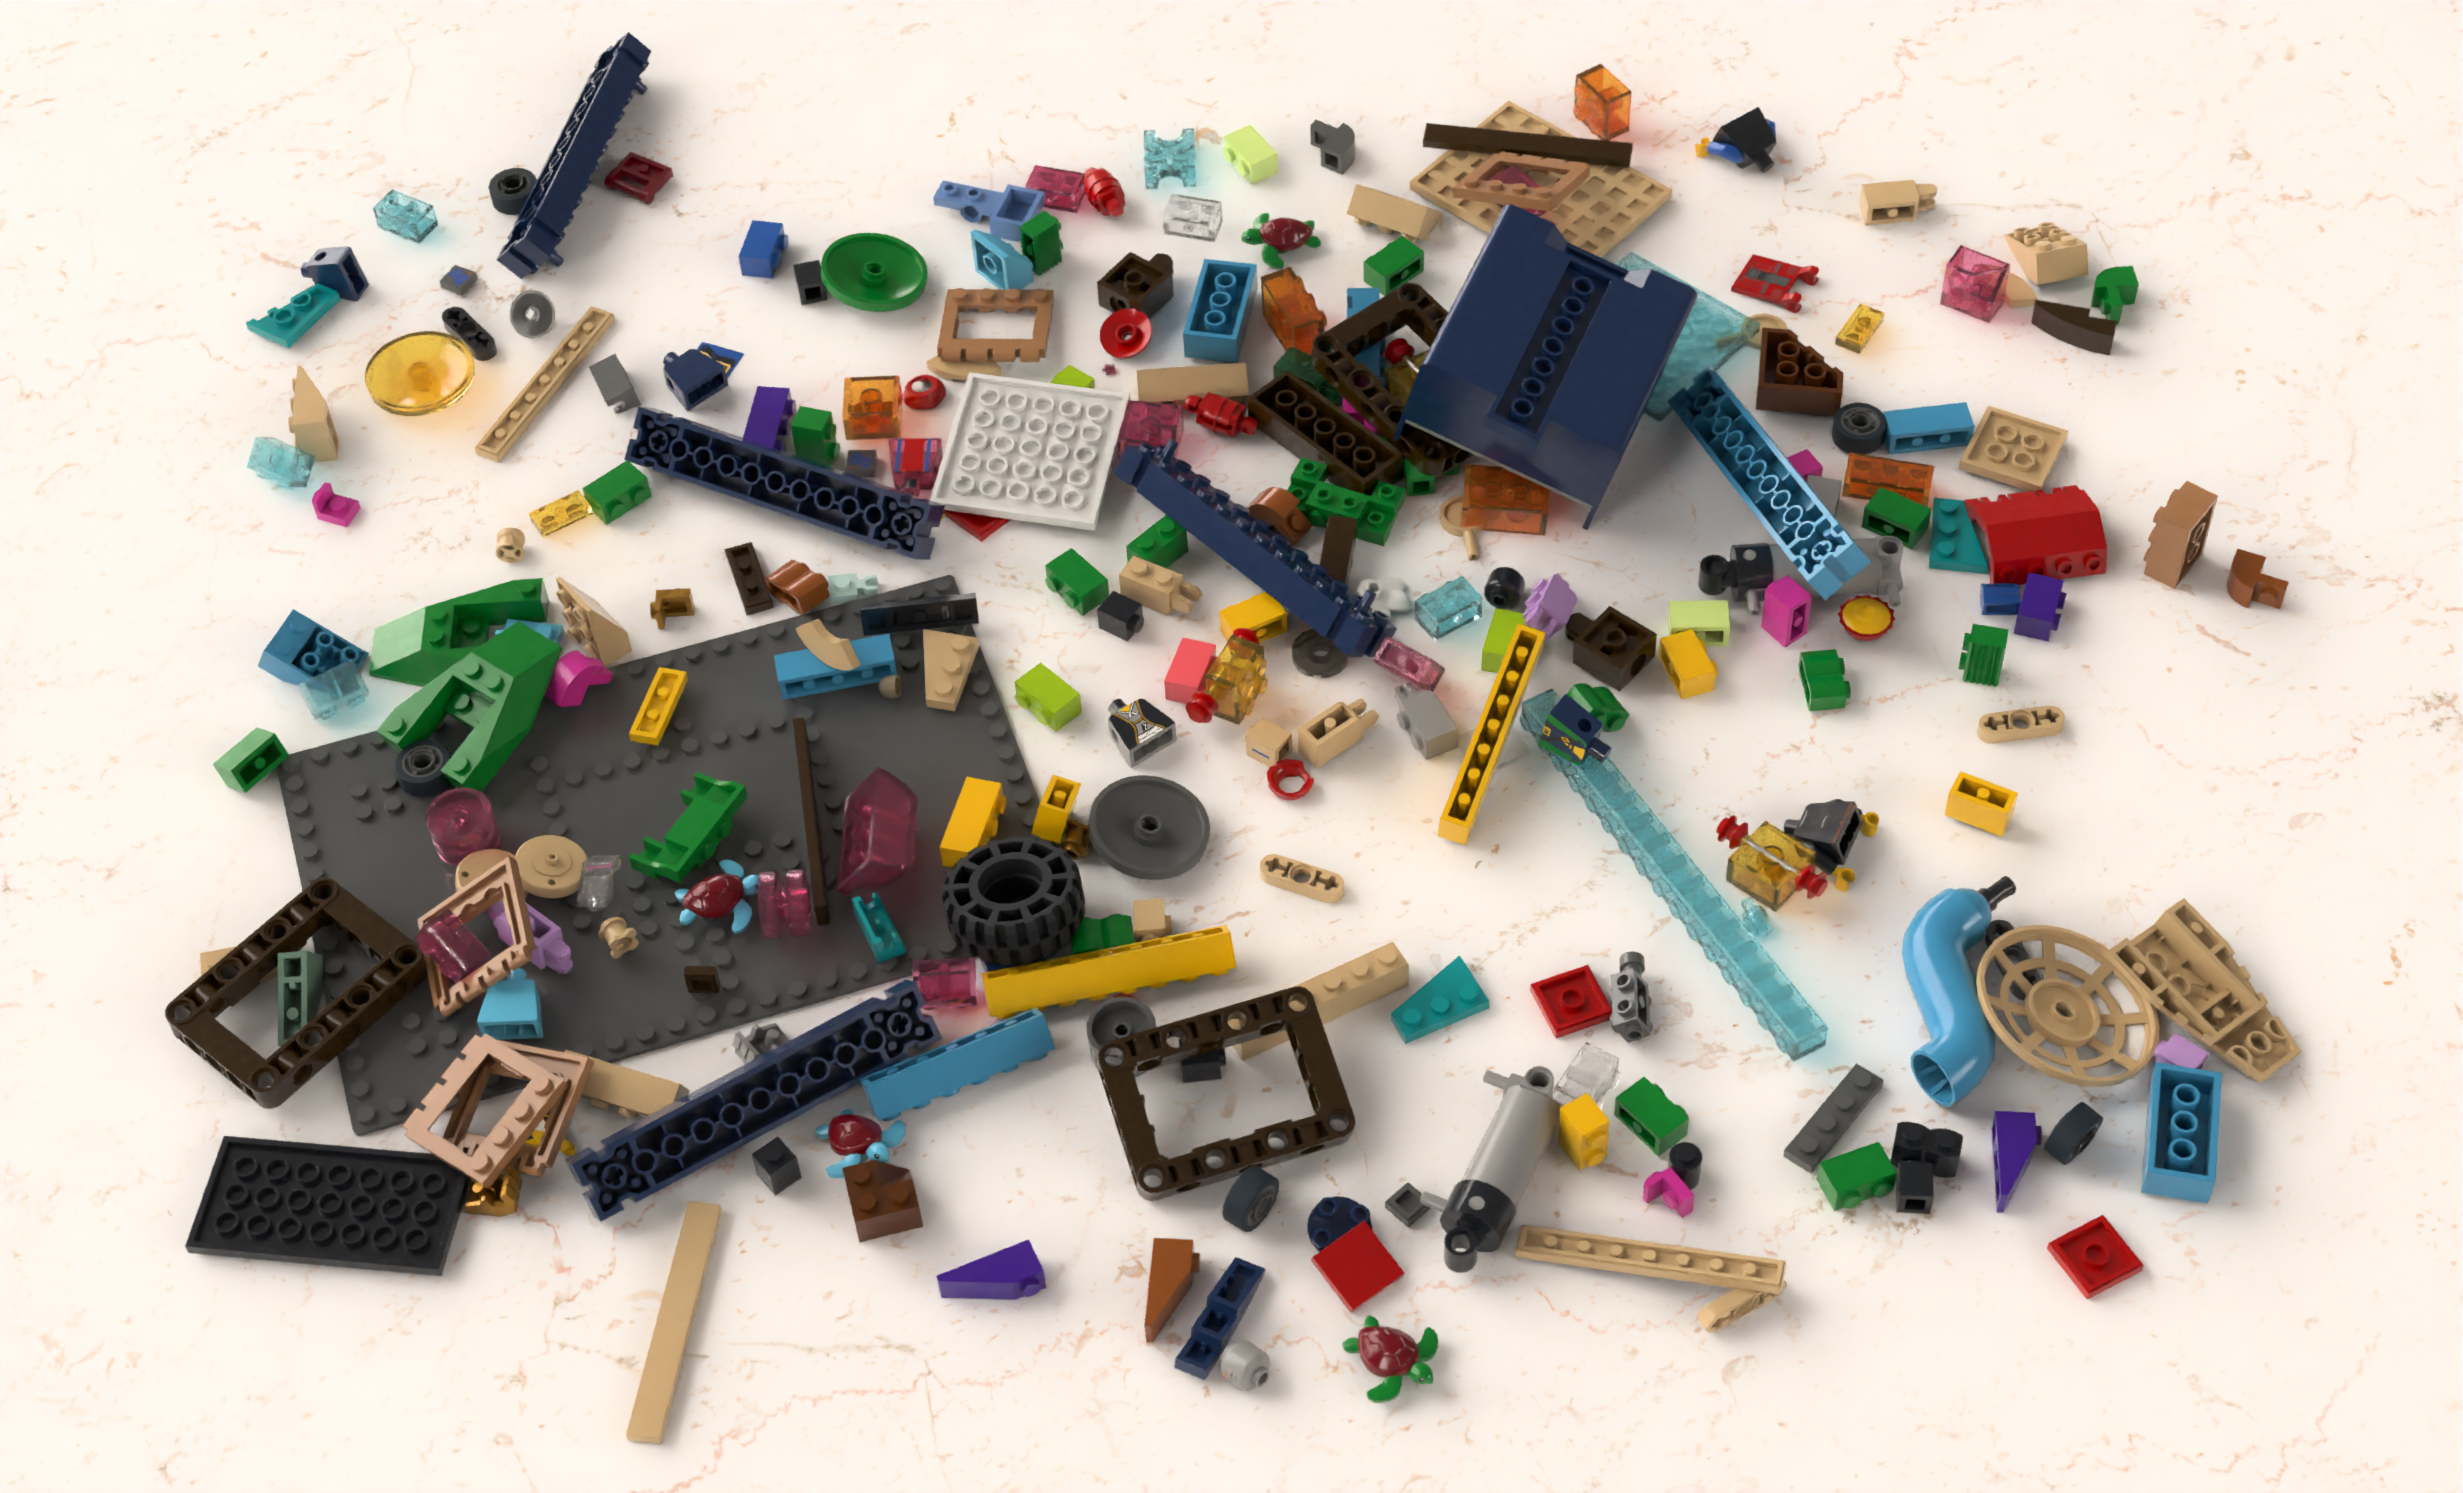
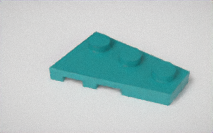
(296, 318)
(1954, 539)
(1440, 1002)

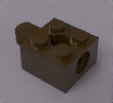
(1137, 284)
(1611, 646)

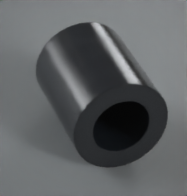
(1686, 1162)

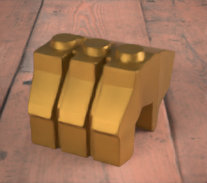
(499, 1198)

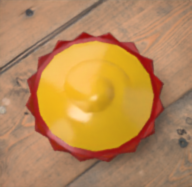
(1866, 617)

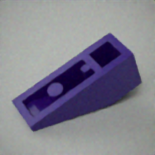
(2013, 1149)
(1000, 1275)

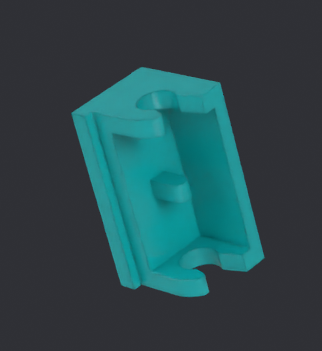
(878, 928)

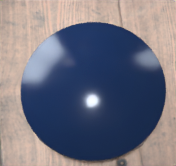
(1333, 1219)

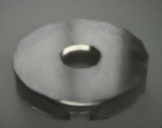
(1311, 664)

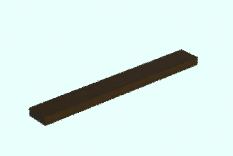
(1541, 145)
(811, 822)

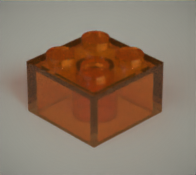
(1602, 102)
(872, 407)

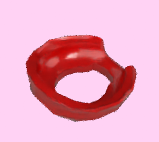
(927, 399)
(1284, 769)

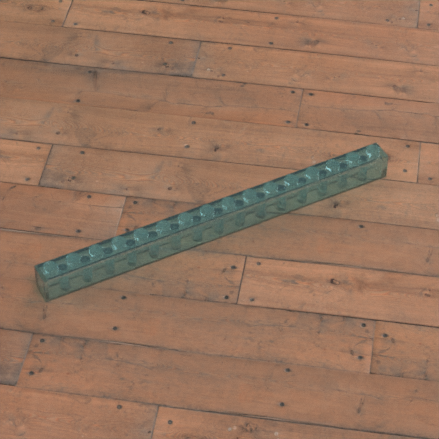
(1687, 893)

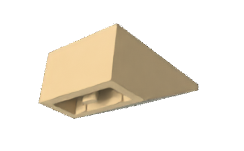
(2048, 253)
(312, 420)
(592, 625)

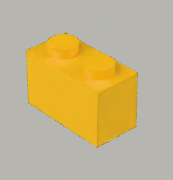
(1259, 613)
(1687, 664)
(1981, 803)
(1056, 808)
(1583, 1132)

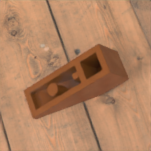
(1169, 1281)

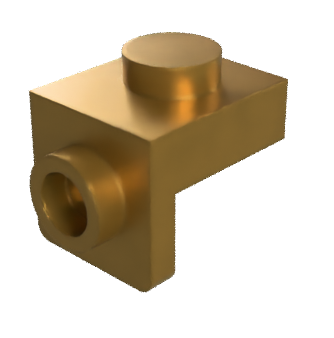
(671, 604)

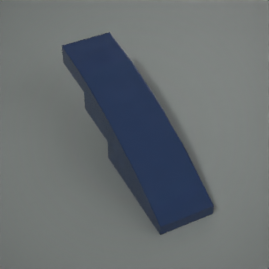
(1220, 1318)

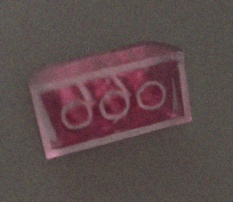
(877, 833)

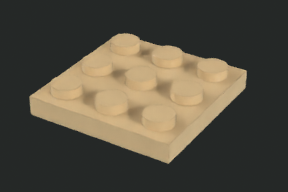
(2013, 449)

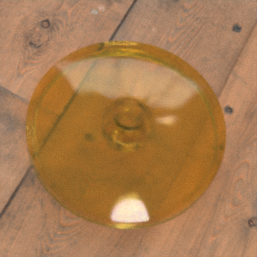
(420, 373)

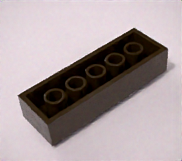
(1324, 433)

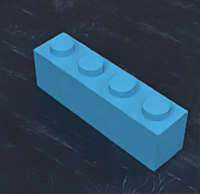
(804, 674)

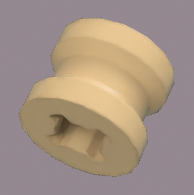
(510, 545)

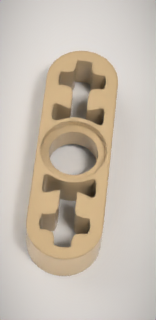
(2012, 733)
(1293, 868)
(1732, 1307)

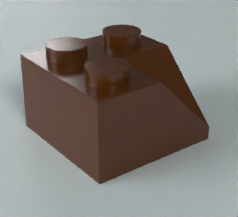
(882, 1199)

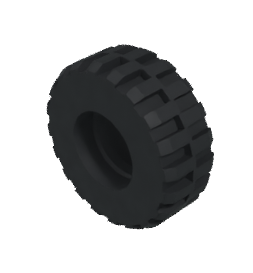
(1017, 929)

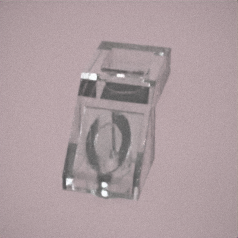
(597, 881)

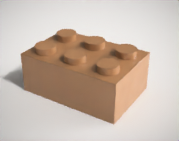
(2179, 534)

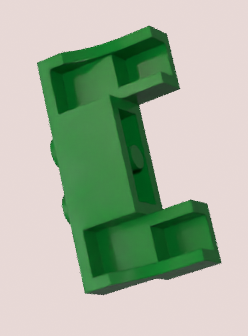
(1320, 500)
(695, 833)

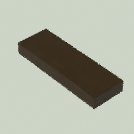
(749, 578)

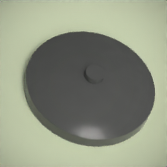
(1148, 827)

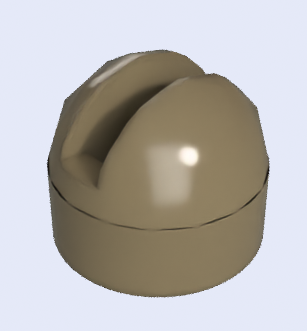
(891, 686)

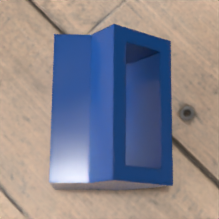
(2000, 599)

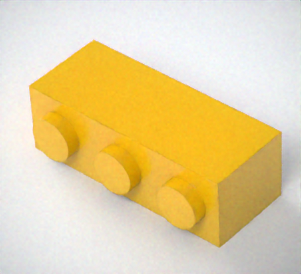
(972, 819)

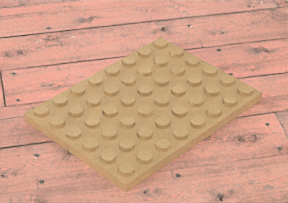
(1590, 217)

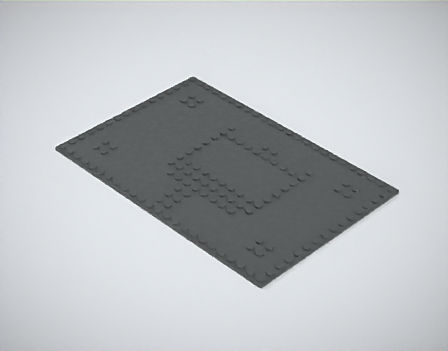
(606, 793)

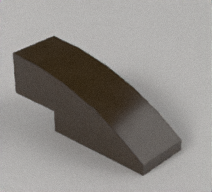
(2074, 326)
(1339, 547)

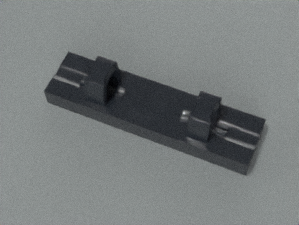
(919, 614)

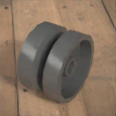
(1114, 1020)

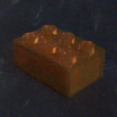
(1291, 310)
(1503, 501)

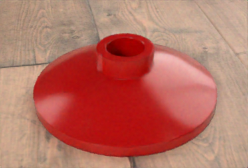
(1121, 324)

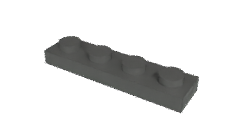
(1833, 1118)

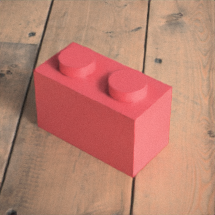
(1189, 670)

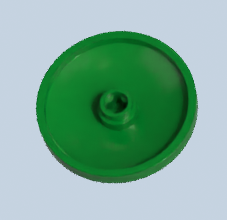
(874, 272)

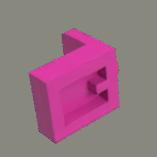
(333, 507)
(1673, 1191)

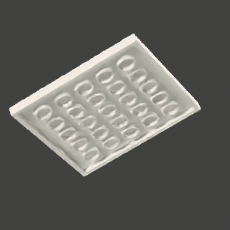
(1030, 451)

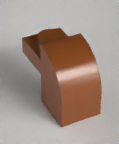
(1280, 509)
(2248, 582)

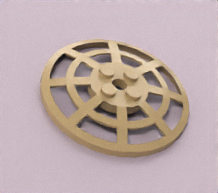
(2073, 1001)

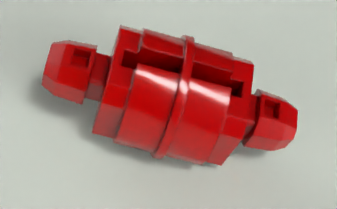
(1104, 192)
(1221, 415)

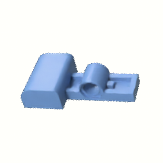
(1005, 209)

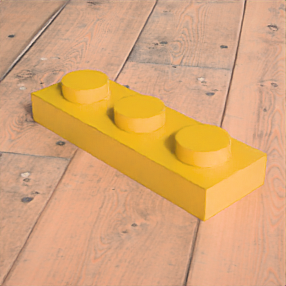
(658, 706)

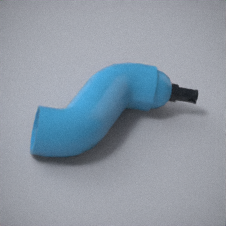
(1947, 990)

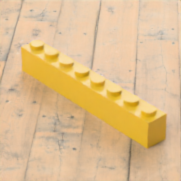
(1491, 734)
(1109, 971)

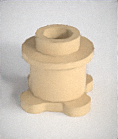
(618, 936)

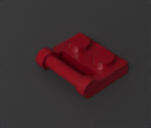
(642, 171)

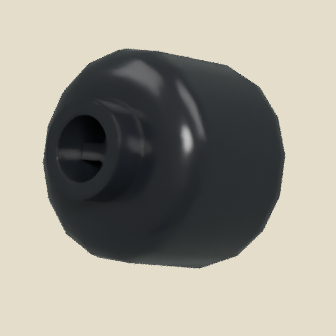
(1504, 585)

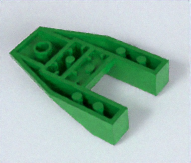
(441, 634)
(490, 691)

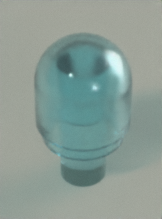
(1756, 918)

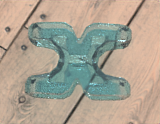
(1169, 158)

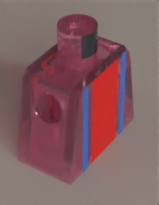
(915, 463)

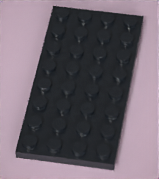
(329, 1206)

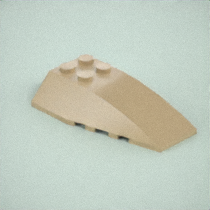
(2199, 986)

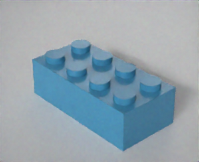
(1220, 310)
(2181, 1133)

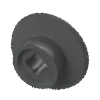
(543, 315)

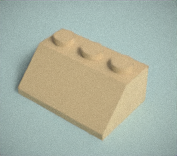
(1392, 213)

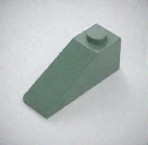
(298, 991)

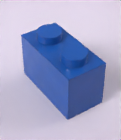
(763, 249)

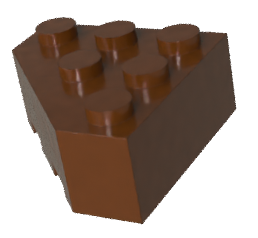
(1795, 376)

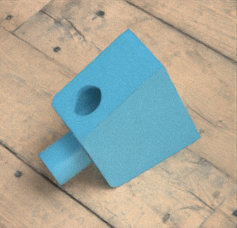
(512, 1009)

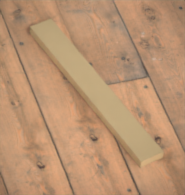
(544, 384)
(1651, 1259)
(674, 1323)

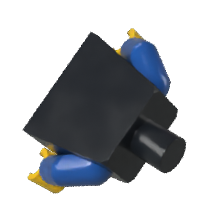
(1743, 141)

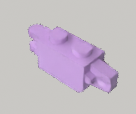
(1549, 605)
(547, 936)

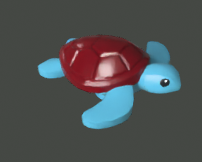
(719, 896)
(858, 1140)

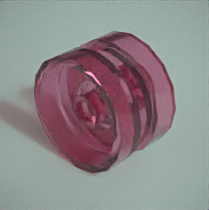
(461, 824)
(784, 903)

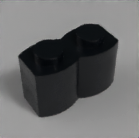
(1930, 1146)

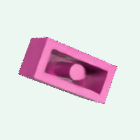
(1786, 610)

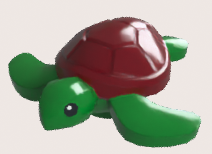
(1279, 237)
(1392, 1355)

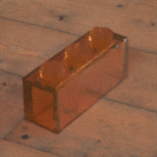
(1869, 473)

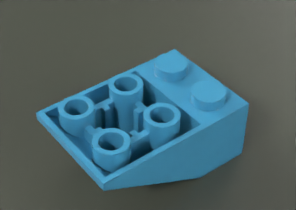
(306, 650)

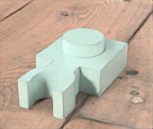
(848, 587)

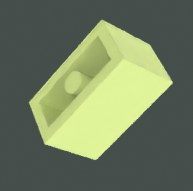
(1250, 154)
(1706, 618)

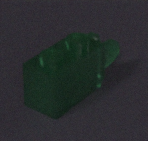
(1300, 365)

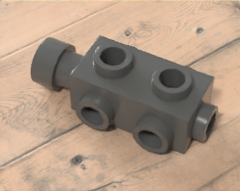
(1630, 999)

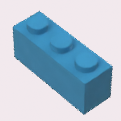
(1928, 428)

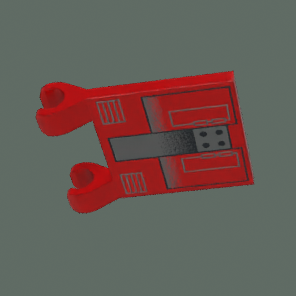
(1773, 280)

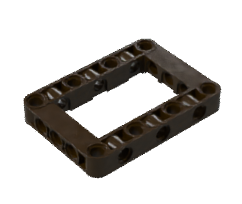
(1335, 361)
(333, 1029)
(1208, 1034)

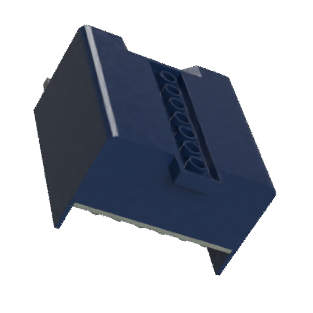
(1548, 358)

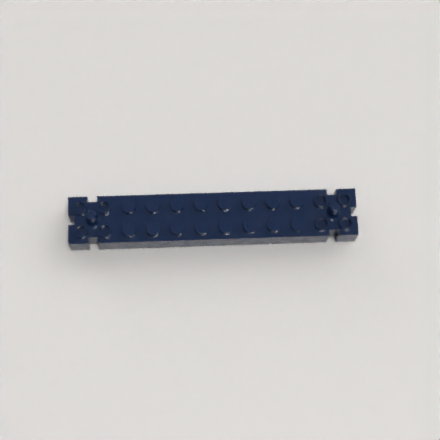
(575, 157)
(785, 483)
(1255, 549)
(753, 1099)

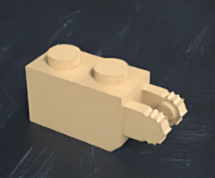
(1895, 201)
(1157, 587)
(1334, 731)

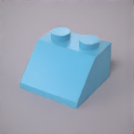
(1000, 262)

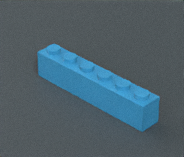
(957, 1064)

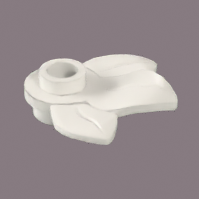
(1389, 594)

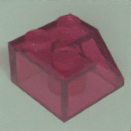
(1975, 284)
(1150, 425)

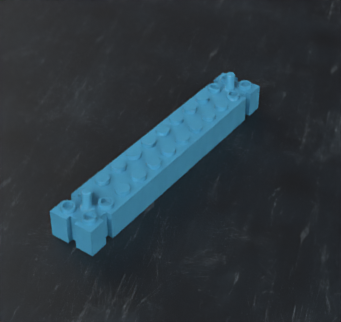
(1769, 483)

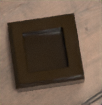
(702, 979)

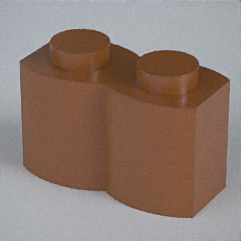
(798, 586)

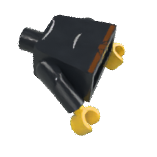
(1831, 832)

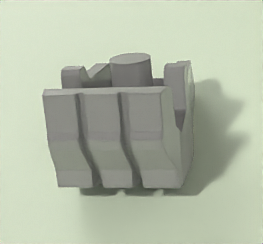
(758, 1042)

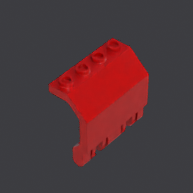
(2041, 534)

